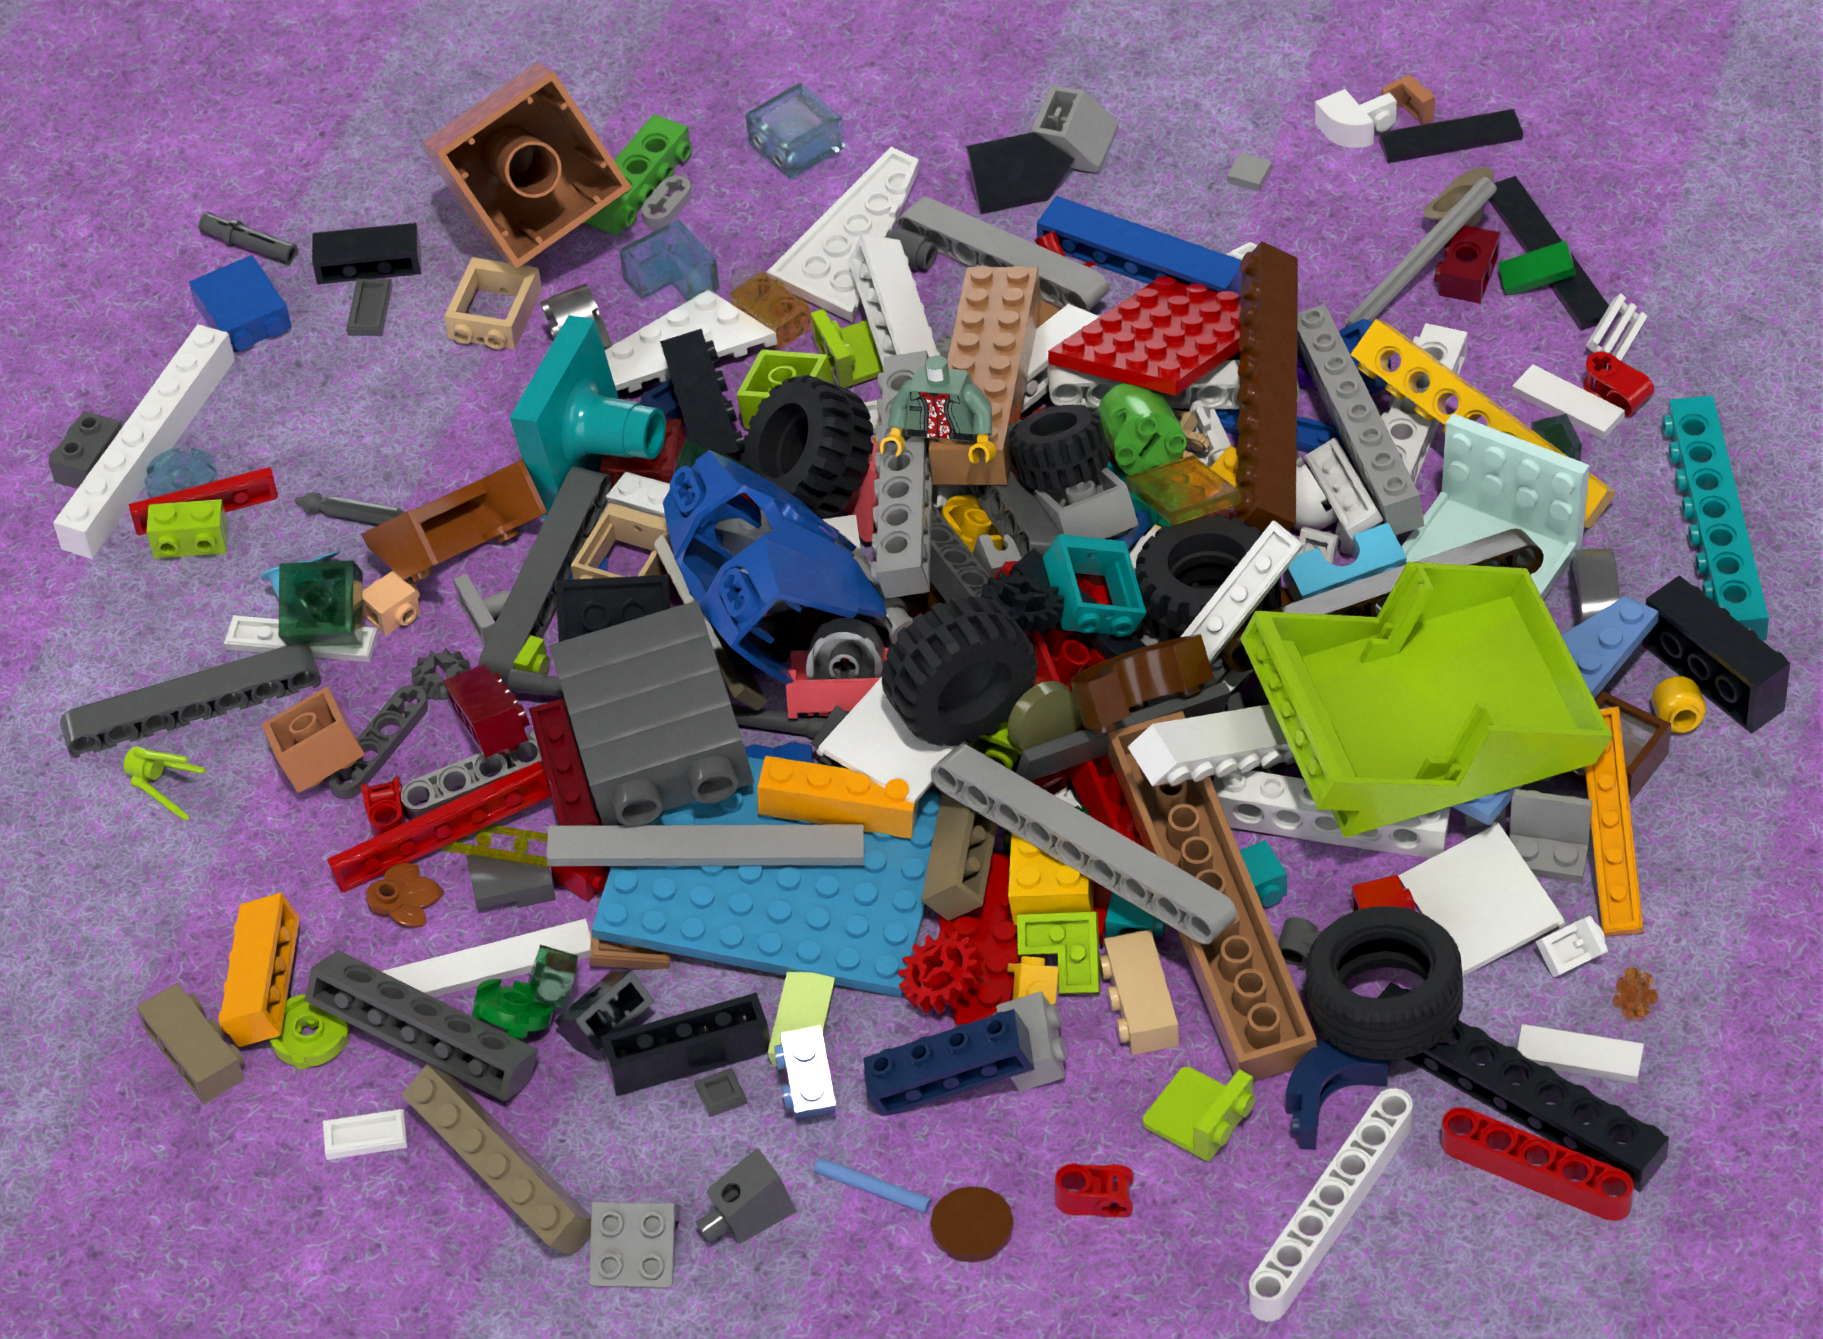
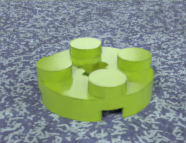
(311, 1049)

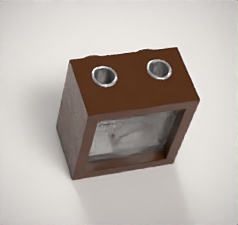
(1644, 739)

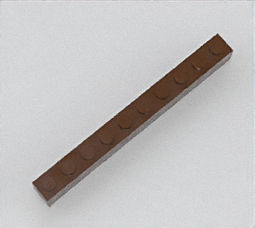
(1268, 388)

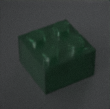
(320, 603)

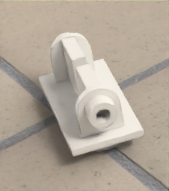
(1210, 427)

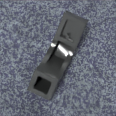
(1595, 580)

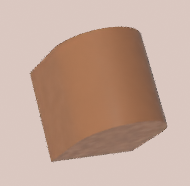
(526, 165)

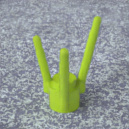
(148, 765)

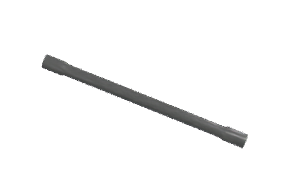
(542, 684)

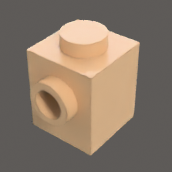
(390, 602)

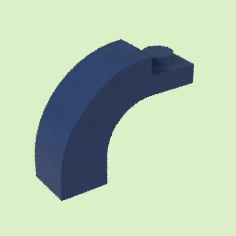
(1320, 1075)

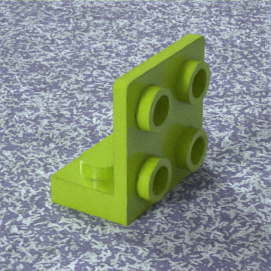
(849, 349)

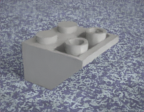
(1076, 126)

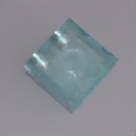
(795, 130)

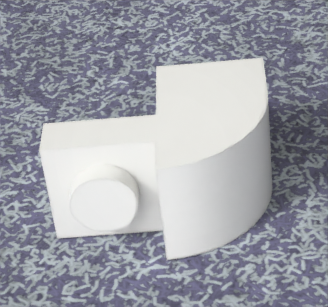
(1354, 124)

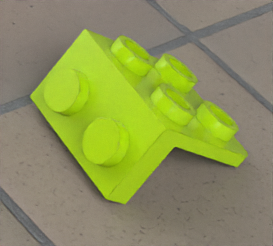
(1200, 1111)

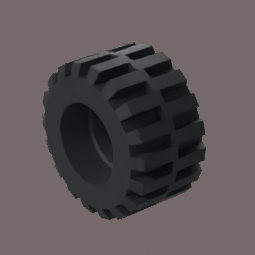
(1059, 447)

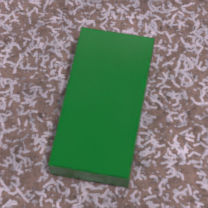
(1537, 268)

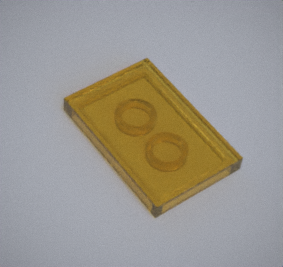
(1183, 490)

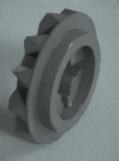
(427, 678)

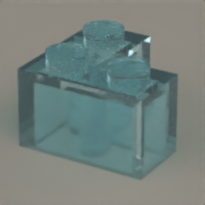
(669, 258)

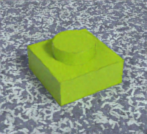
(533, 656)

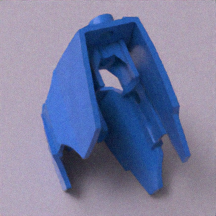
(788, 565)

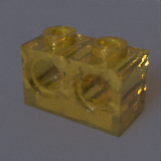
(773, 307)

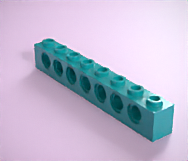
(1714, 511)

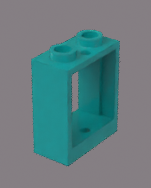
(1109, 559)

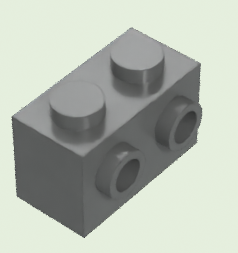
(82, 448)

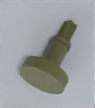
(1043, 715)

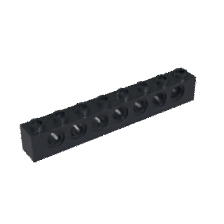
(1527, 1103)

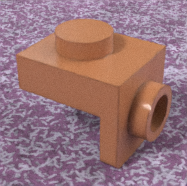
(1412, 97)

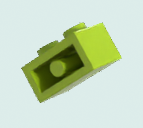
(187, 528)

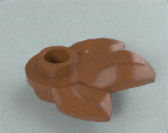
(405, 895)

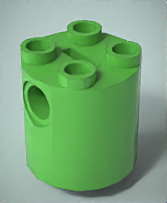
(1140, 428)

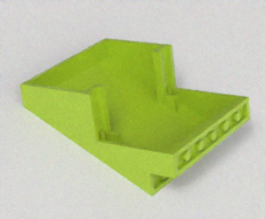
(1430, 700)

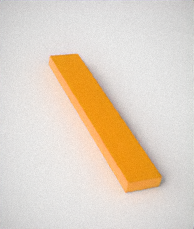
(1614, 835)

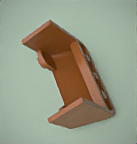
(457, 522)

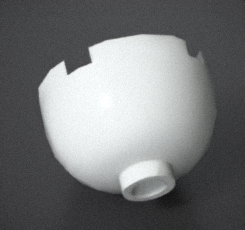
(1310, 500)

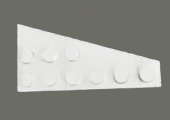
(819, 261)
(642, 356)

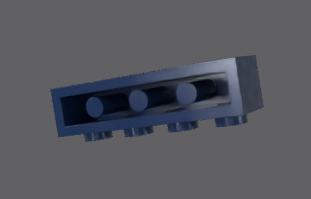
(948, 1063)

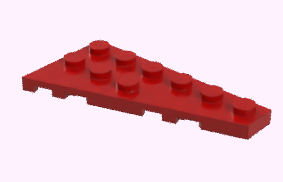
(995, 938)

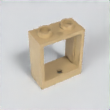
(495, 278)
(621, 525)

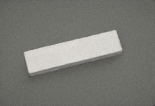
(1343, 488)
(261, 635)

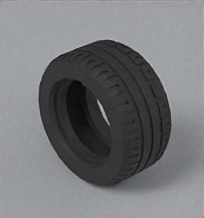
(1393, 1025)

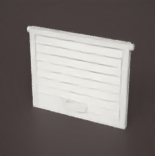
(881, 745)
(1483, 897)

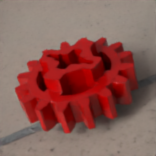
(941, 972)

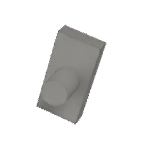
(479, 611)

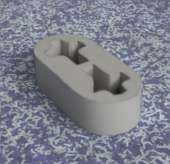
(671, 205)

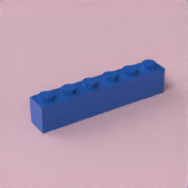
(1136, 249)

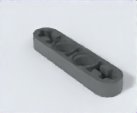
(384, 745)

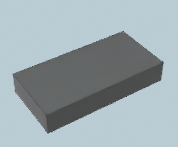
(369, 307)

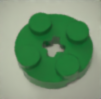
(511, 1007)

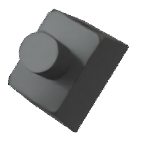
(746, 1200)

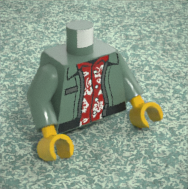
(941, 406)

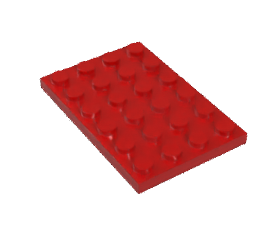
(1157, 337)

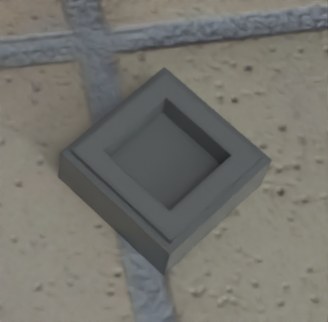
(720, 1092)

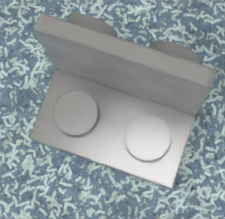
(1551, 833)
(632, 1244)

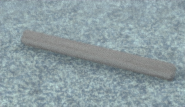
(1423, 251)

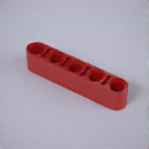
(1557, 1164)

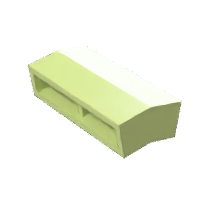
(802, 1005)

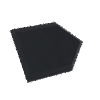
(1015, 171)

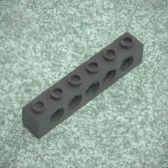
(421, 1025)

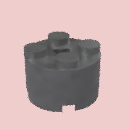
(574, 302)
(849, 640)

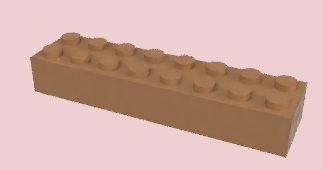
(995, 345)

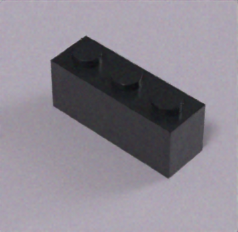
(366, 253)

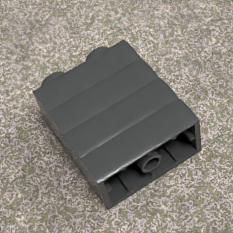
(651, 715)

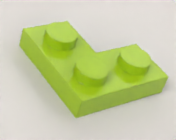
(1073, 939)

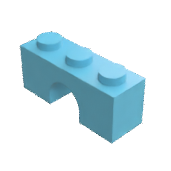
(1373, 551)

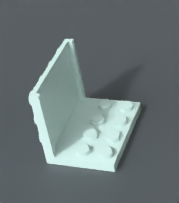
(1502, 485)

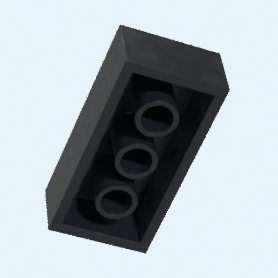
(1718, 654)

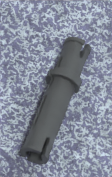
(235, 233)

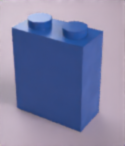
(241, 303)

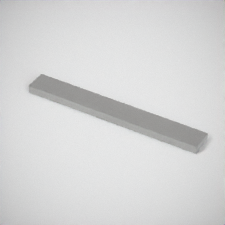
(705, 845)

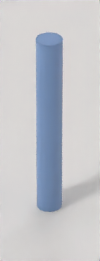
(872, 1185)

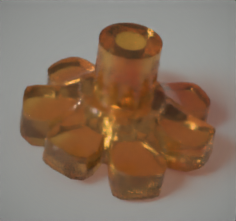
(1635, 994)

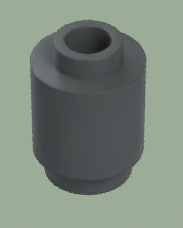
(917, 248)

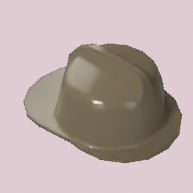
(1454, 192)

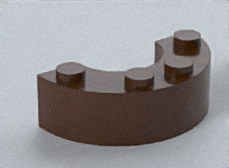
(1127, 681)

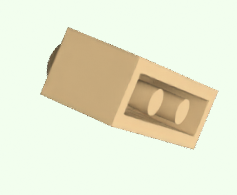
(1139, 993)

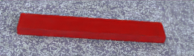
(440, 827)

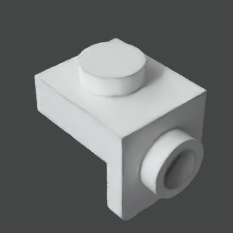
(1572, 945)

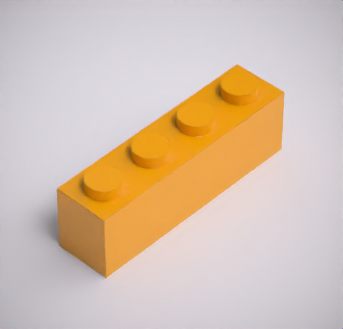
(834, 797)
(259, 970)

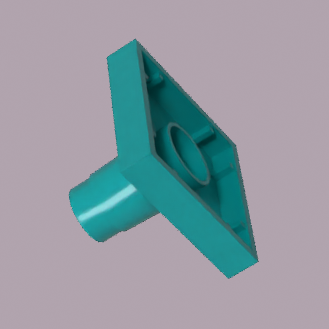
(575, 415)

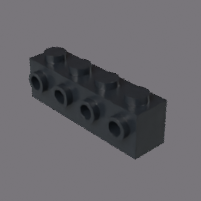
(700, 393)
(686, 1043)

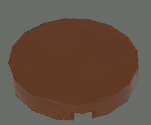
(972, 1224)

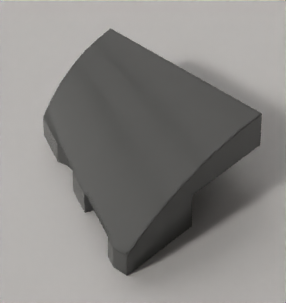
(509, 881)

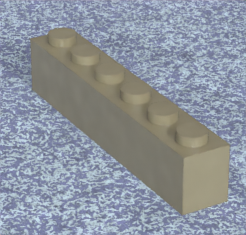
(499, 1160)

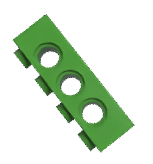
(645, 164)

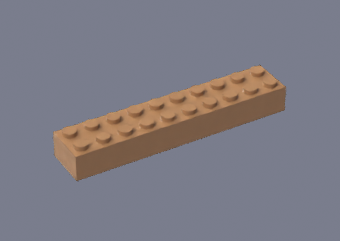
(1243, 967)

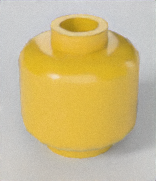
(1679, 703)

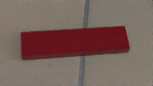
(563, 765)

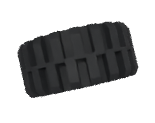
(811, 442)
(1186, 554)
(958, 670)

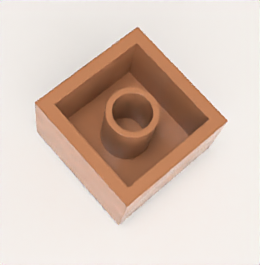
(313, 740)

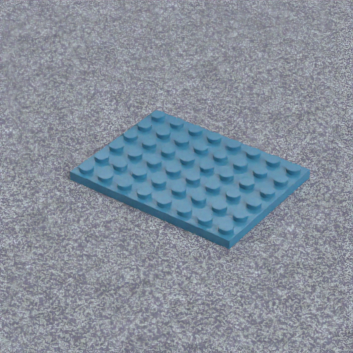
(779, 917)

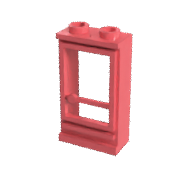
(822, 694)

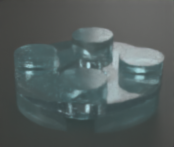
(173, 464)

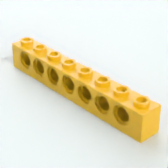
(1384, 340)

